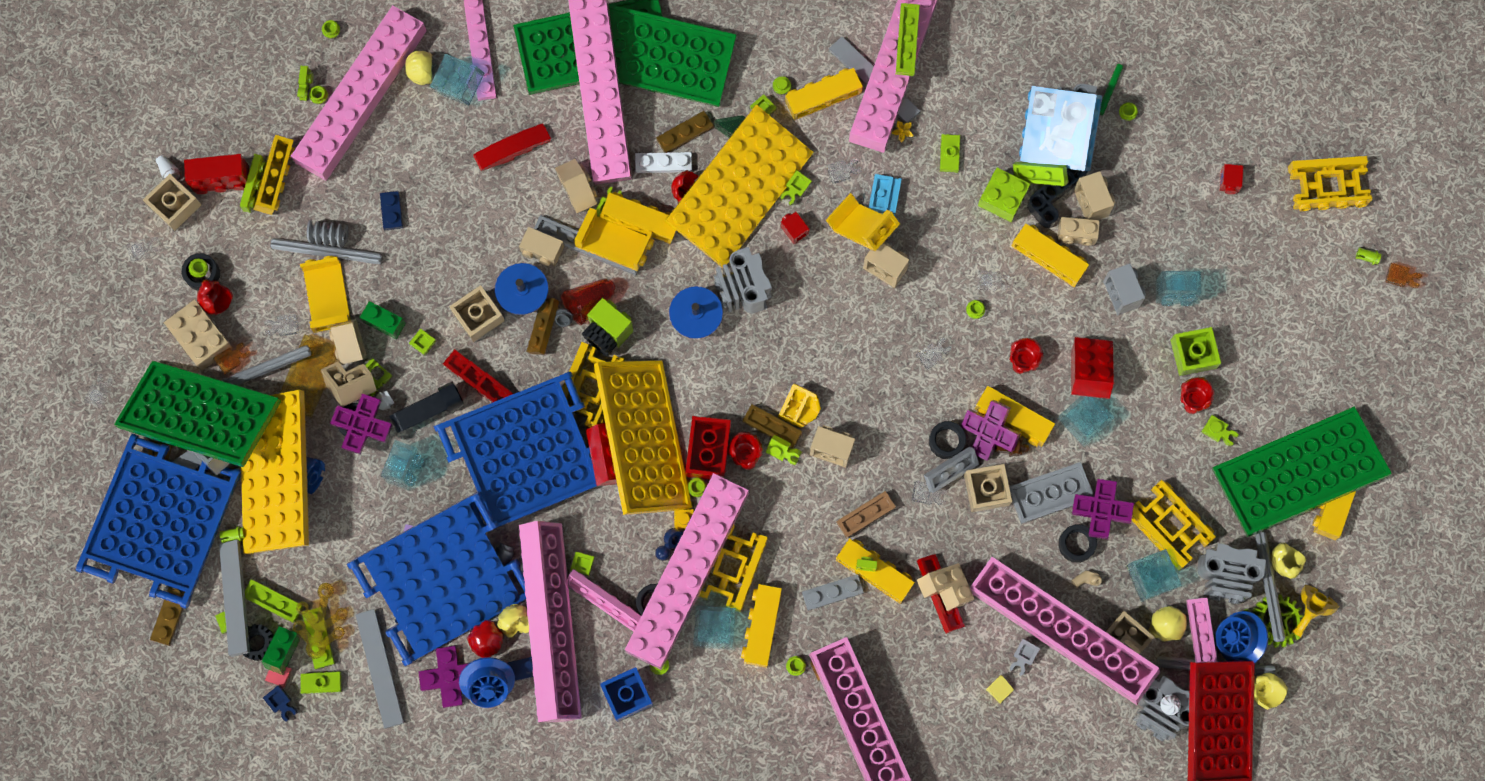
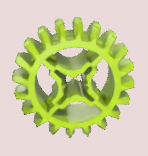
(1292, 612)

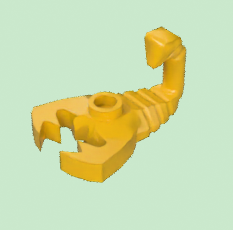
(1315, 605)

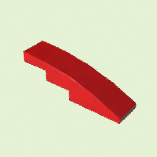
(511, 146)
(475, 377)

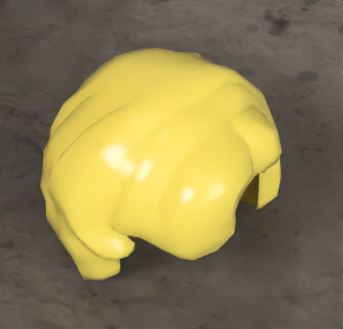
(419, 67)
(1287, 560)
(512, 620)
(1168, 624)
(1269, 690)

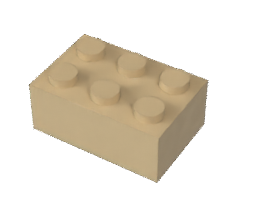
(197, 334)

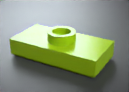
(949, 153)
(321, 683)

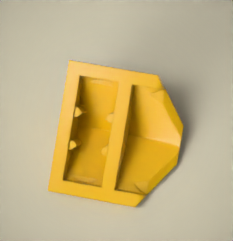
(800, 406)

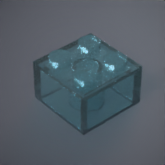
(457, 79)
(1178, 287)
(1086, 419)
(402, 465)
(1153, 575)
(714, 627)

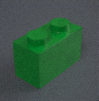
(382, 320)
(280, 650)

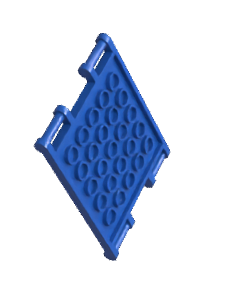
(523, 450)
(158, 521)
(440, 578)

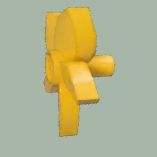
(903, 130)

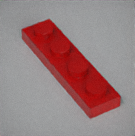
(950, 619)

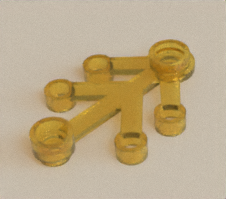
(319, 624)

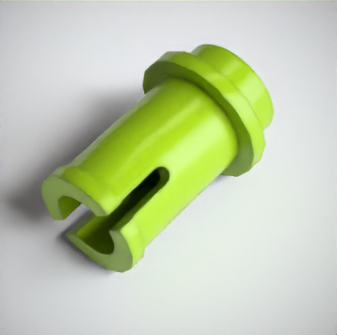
(1369, 256)
(232, 534)

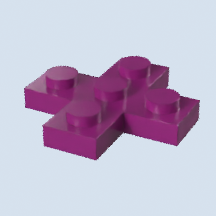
(361, 424)
(990, 430)
(1102, 509)
(444, 677)

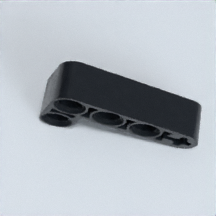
(1047, 200)

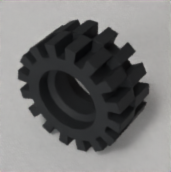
(599, 339)
(267, 635)

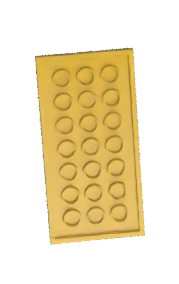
(739, 186)
(642, 437)
(277, 482)

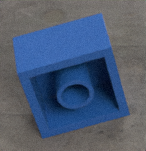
(626, 694)

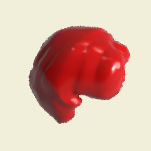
(682, 184)
(214, 297)
(1026, 355)
(1197, 394)
(745, 450)
(485, 639)

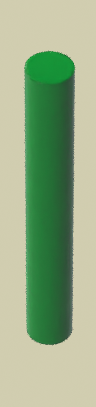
(1110, 88)

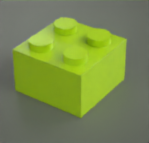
(1004, 194)
(611, 320)
(1195, 351)

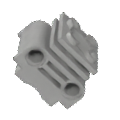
(743, 282)
(1230, 572)
(1153, 717)

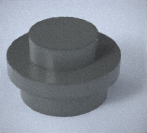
(563, 317)

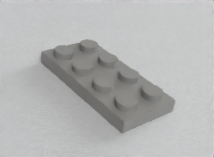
(1049, 492)

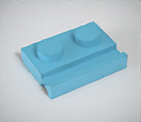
(884, 194)

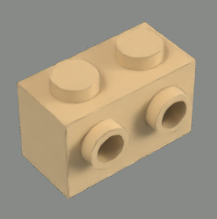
(1078, 231)
(541, 246)
(347, 342)

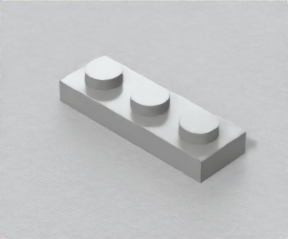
(951, 469)
(832, 592)

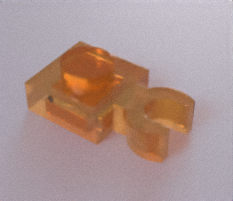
(1400, 275)
(229, 359)

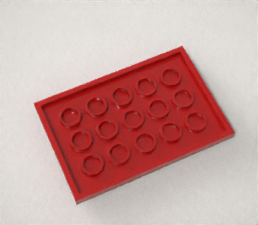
(1221, 721)

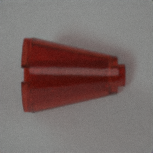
(585, 297)

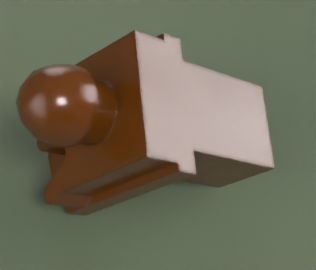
(1019, 449)

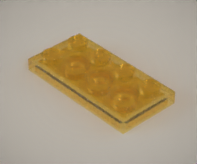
(307, 373)

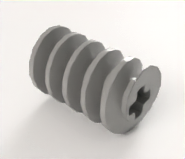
(326, 234)

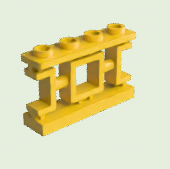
(1330, 168)
(578, 381)
(1160, 536)
(745, 571)

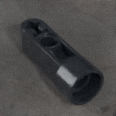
(445, 399)

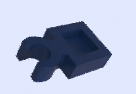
(278, 700)

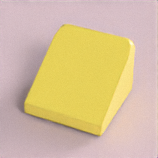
(1000, 689)

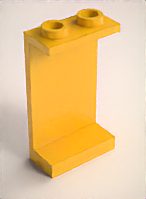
(862, 223)
(613, 241)
(325, 293)

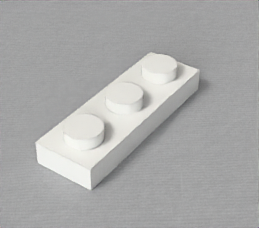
(663, 162)

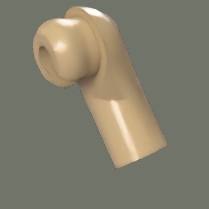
(1087, 577)

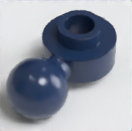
(671, 540)

